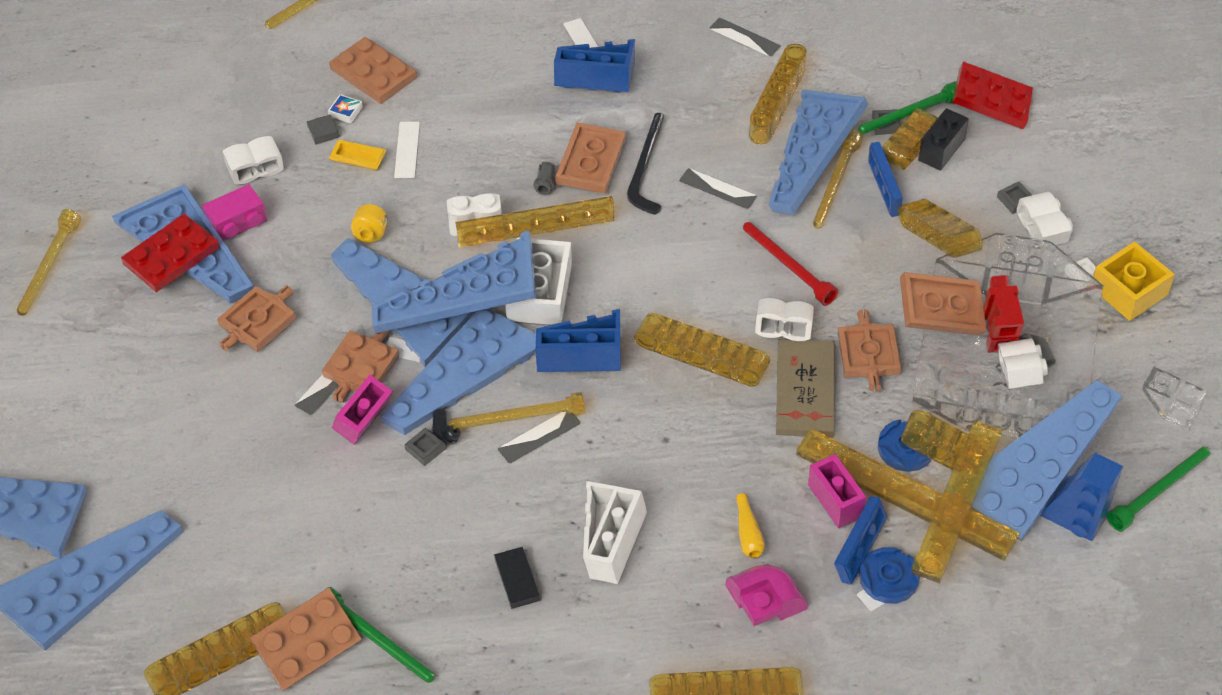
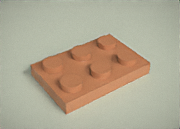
(373, 70)
(590, 157)
(942, 304)
(305, 639)

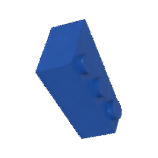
(595, 67)
(580, 346)
(1085, 497)

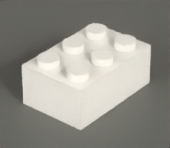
(552, 272)

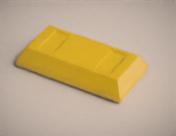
(357, 154)

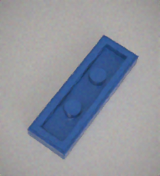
(884, 178)
(860, 540)

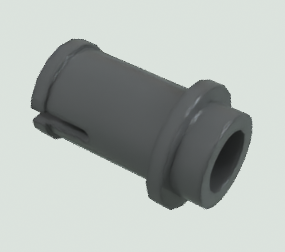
(543, 183)

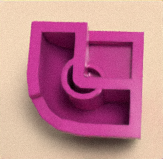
(766, 593)

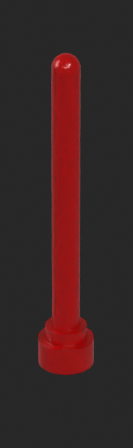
(824, 291)

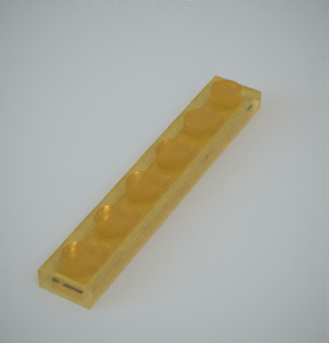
(535, 220)
(956, 502)

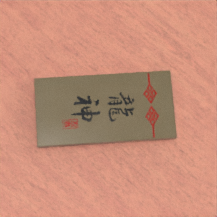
(805, 387)

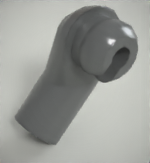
(1045, 349)

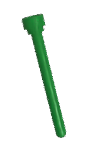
(946, 95)
(1122, 516)
(385, 643)

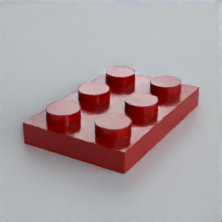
(993, 95)
(170, 252)

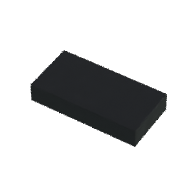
(516, 577)

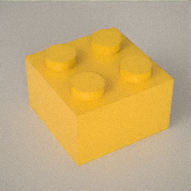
(1133, 280)

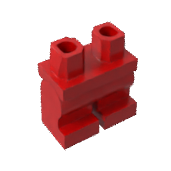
(1002, 313)

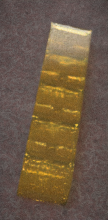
(777, 94)
(940, 228)
(702, 349)
(210, 654)
(730, 682)

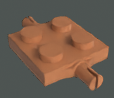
(256, 318)
(869, 350)
(357, 359)

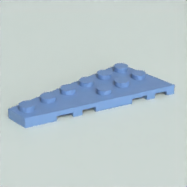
(813, 140)
(218, 270)
(380, 279)
(467, 287)
(466, 364)
(1037, 463)
(39, 512)
(67, 589)

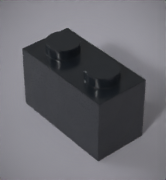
(943, 139)

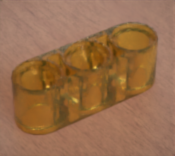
(906, 141)
(933, 438)

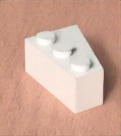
(610, 529)

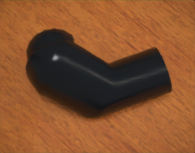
(442, 430)

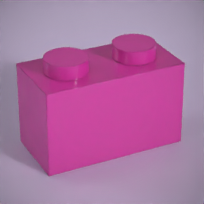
(235, 212)
(362, 409)
(836, 490)

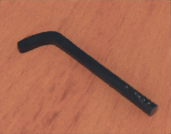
(633, 191)

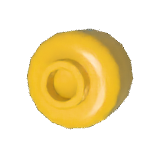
(369, 223)

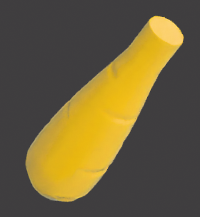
(749, 530)

